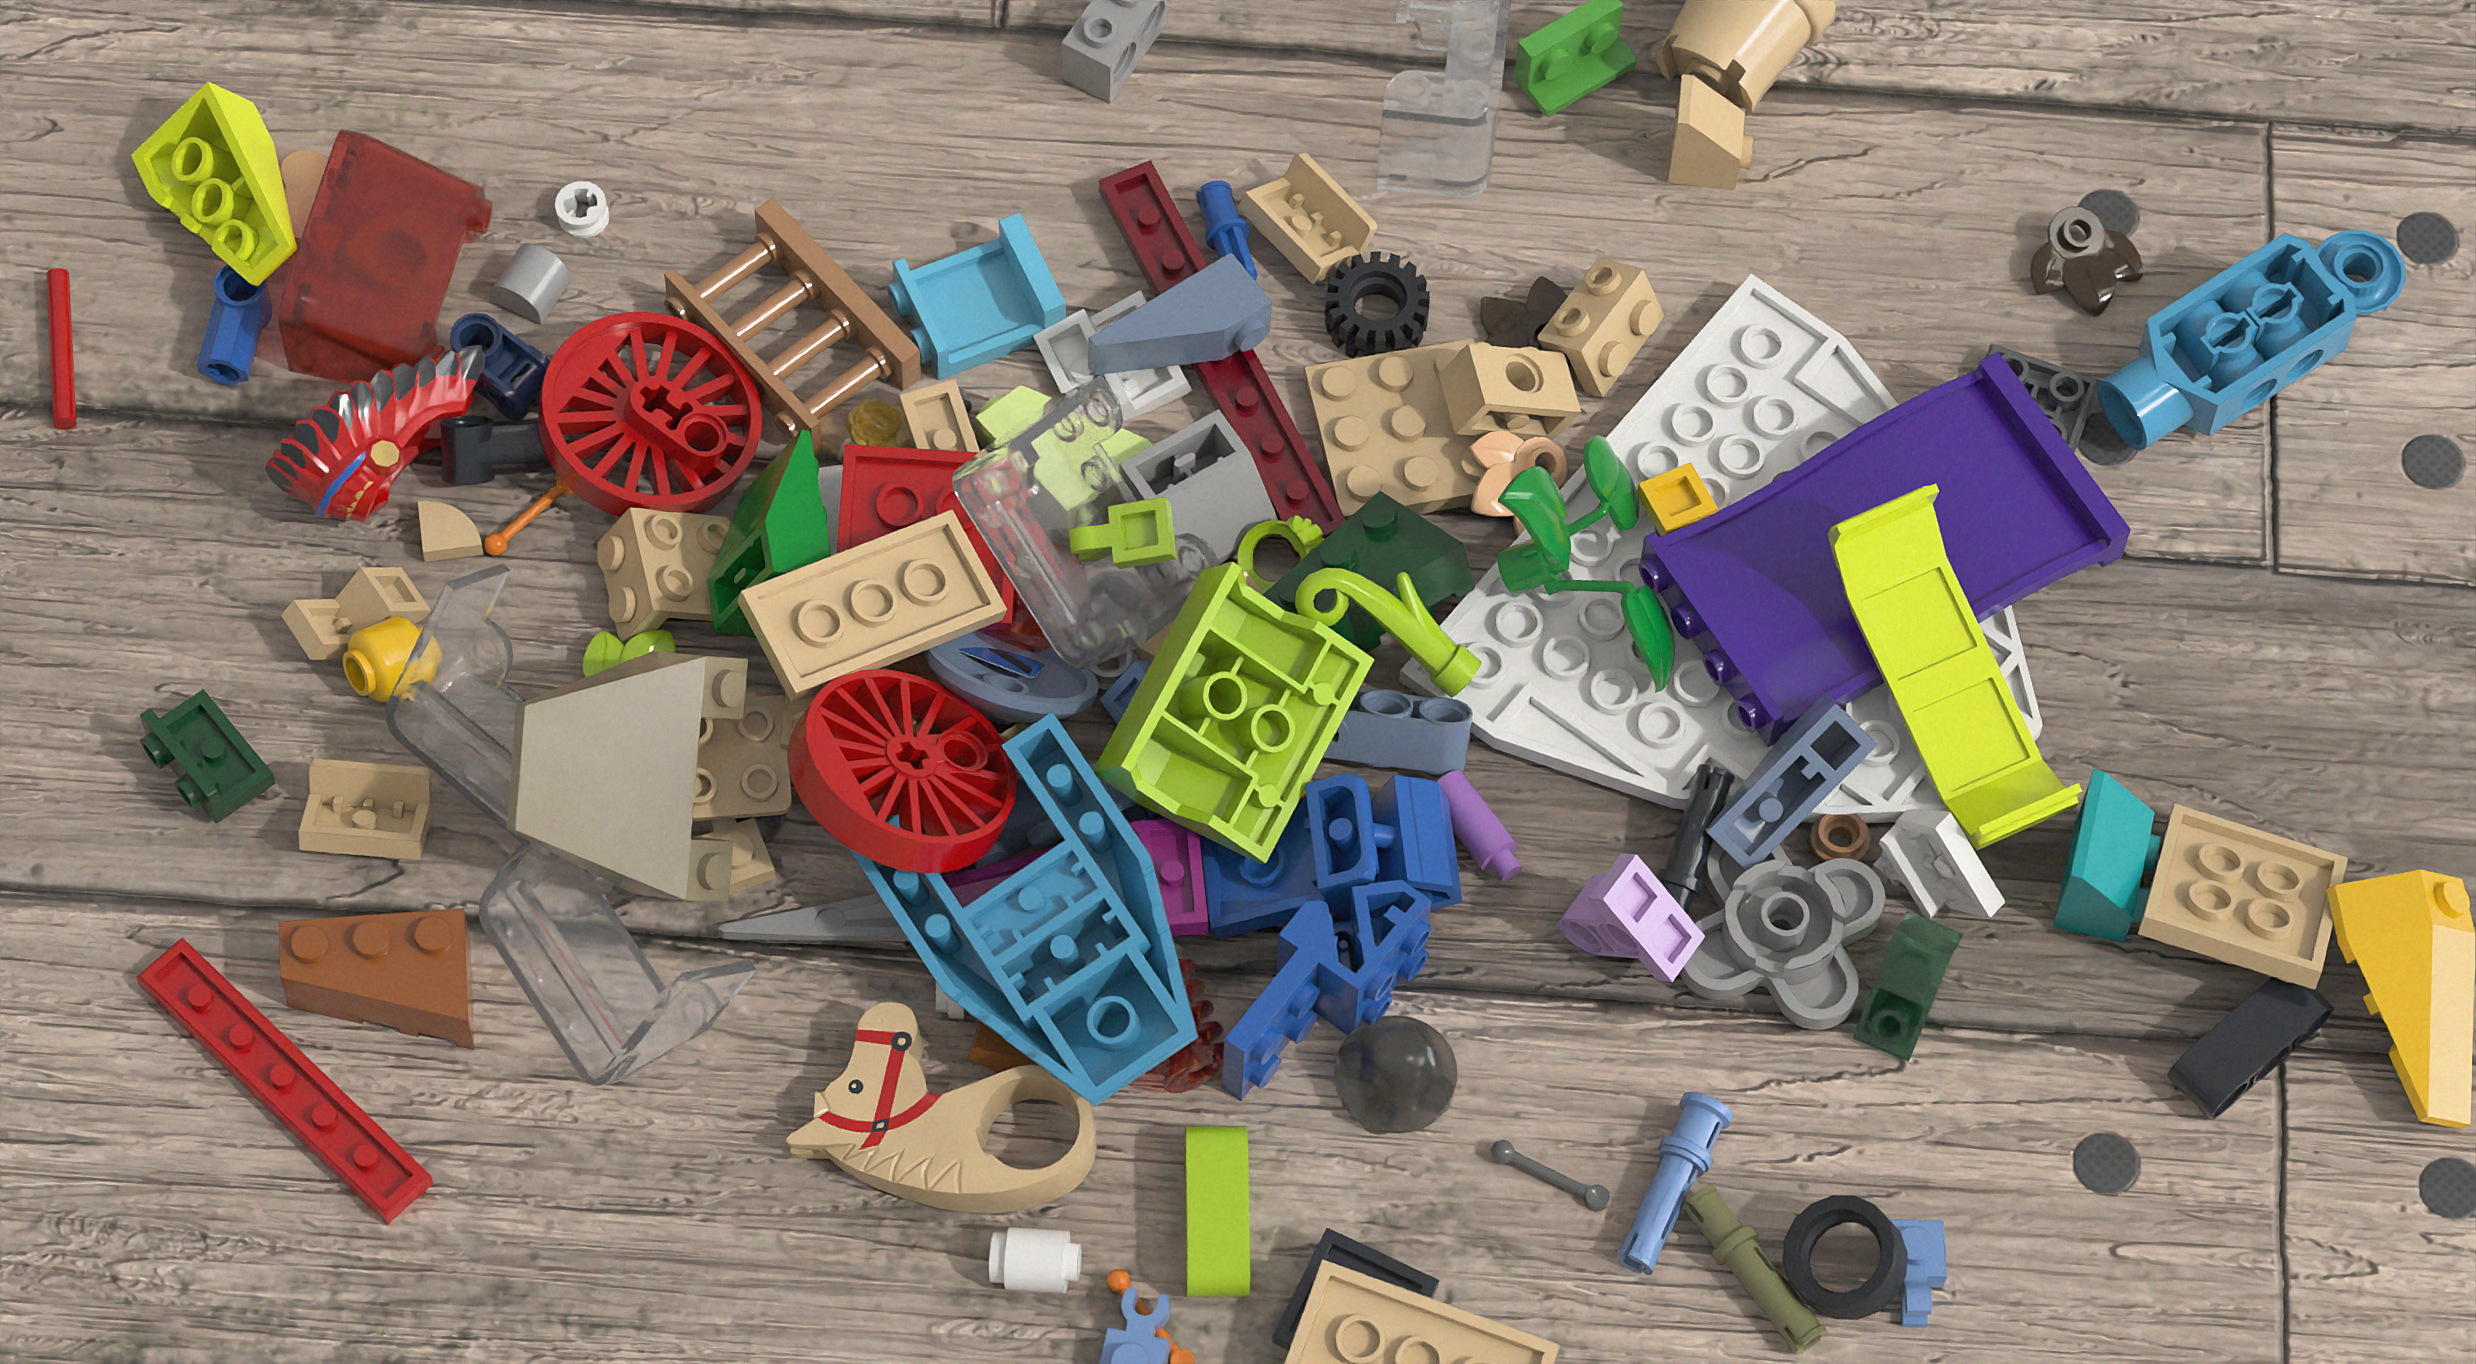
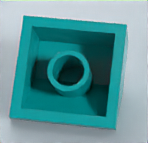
(2106, 862)

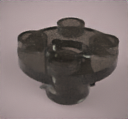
(1395, 1075)

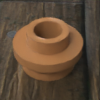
(1844, 825)

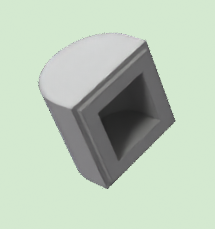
(531, 282)

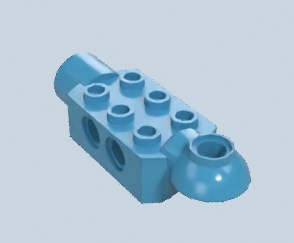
(2249, 334)

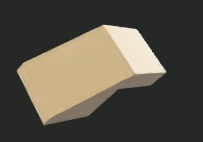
(369, 597)

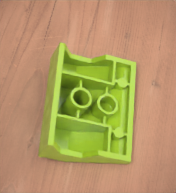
(1233, 714)

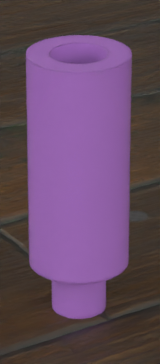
(1479, 827)

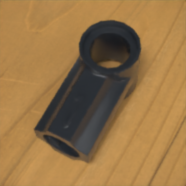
(479, 449)

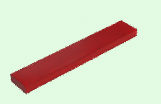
(285, 1081)

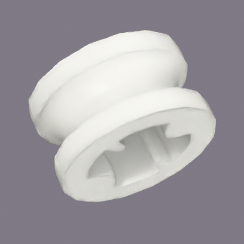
(597, 214)

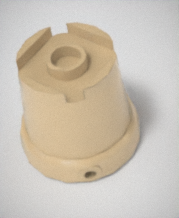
(1741, 43)

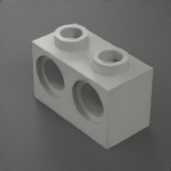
(1110, 44)

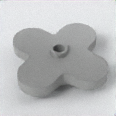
(1805, 961)

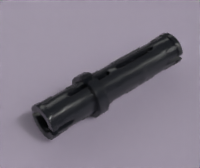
(1692, 841)

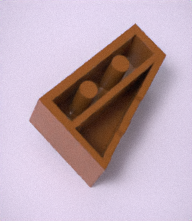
(383, 970)

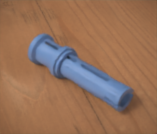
(1682, 1160)

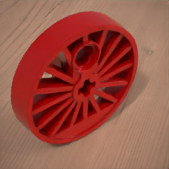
(648, 414)
(859, 752)

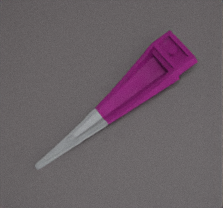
(867, 918)

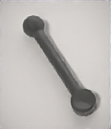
(1595, 1197)

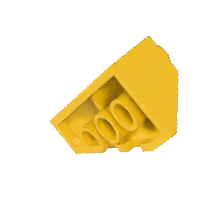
(2418, 960)

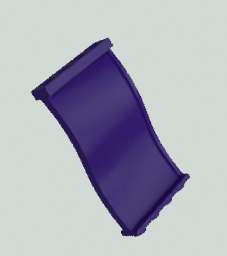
(1761, 574)

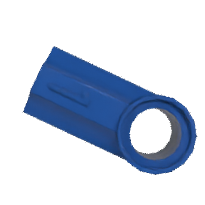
(233, 328)

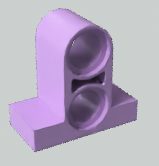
(1632, 918)

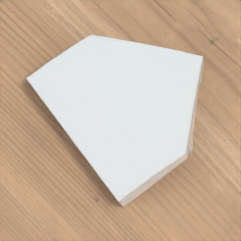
(1936, 865)

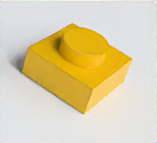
(1676, 499)

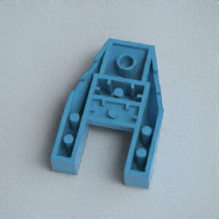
(1068, 950)

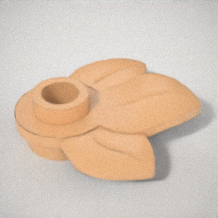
(1505, 457)

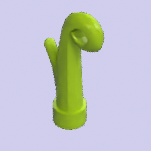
(1407, 621)

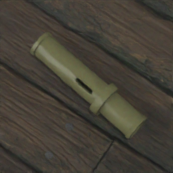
(1739, 1250)

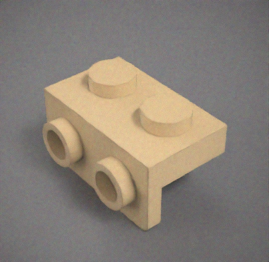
(1309, 219)
(1604, 323)
(366, 809)

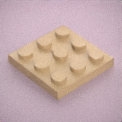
(1391, 430)
(2242, 896)

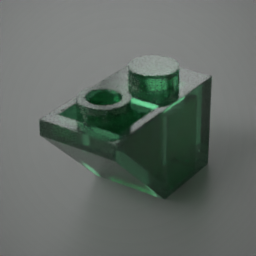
(1907, 985)

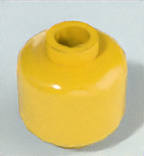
(379, 655)

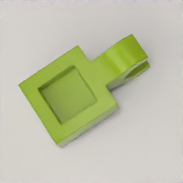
(1135, 535)

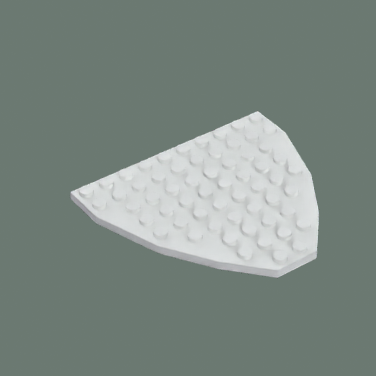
(1562, 669)

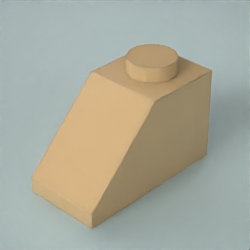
(1707, 138)

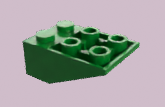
(771, 533)

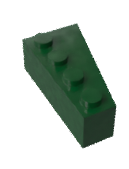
(1379, 545)

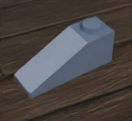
(1188, 324)
(1790, 782)

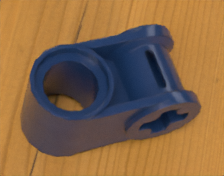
(511, 369)

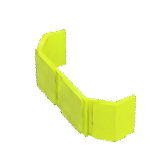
(1943, 671)

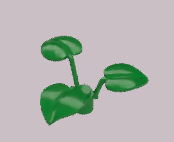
(1541, 560)

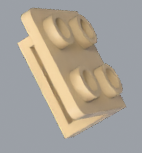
(659, 567)
(742, 764)

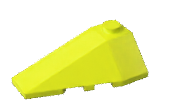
(222, 180)

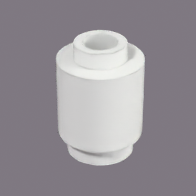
(1034, 1260)

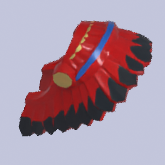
(367, 436)

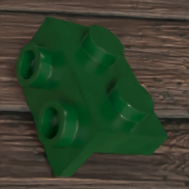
(207, 756)

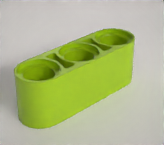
(1217, 1212)

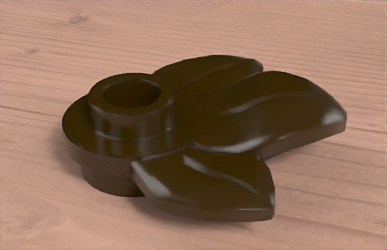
(2086, 267)
(1519, 323)

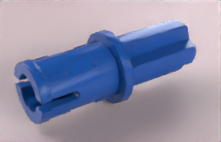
(1224, 225)

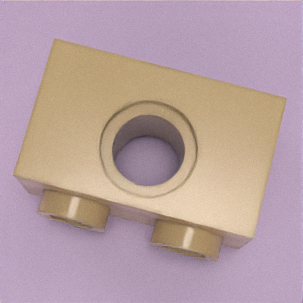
(1509, 391)

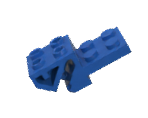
(1334, 844)
(1384, 944)

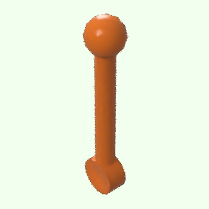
(496, 543)
(1119, 1281)

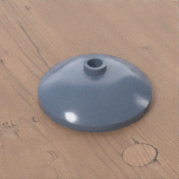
(1006, 695)

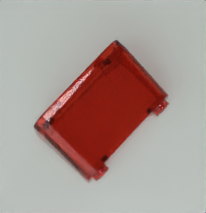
(375, 260)

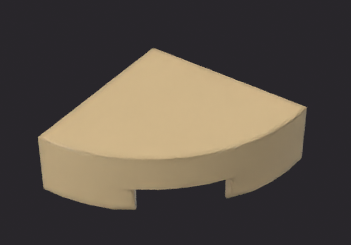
(447, 532)

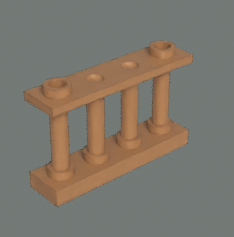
(812, 278)

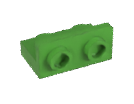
(1573, 56)

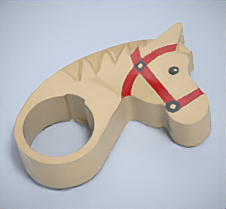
(929, 1146)

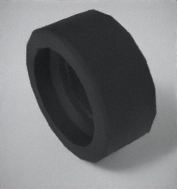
(1814, 1223)

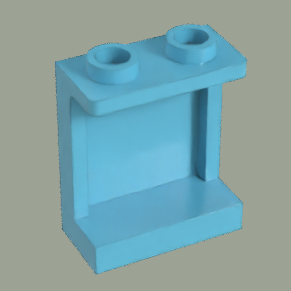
(978, 301)

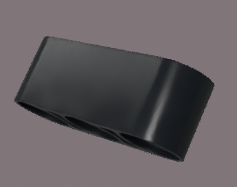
(2248, 1044)

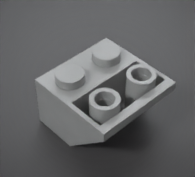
(1207, 480)

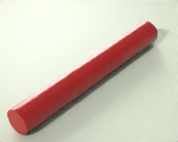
(61, 349)

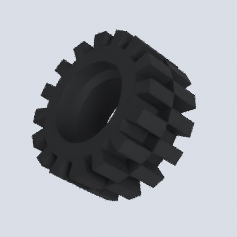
(1376, 279)

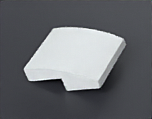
(1066, 355)

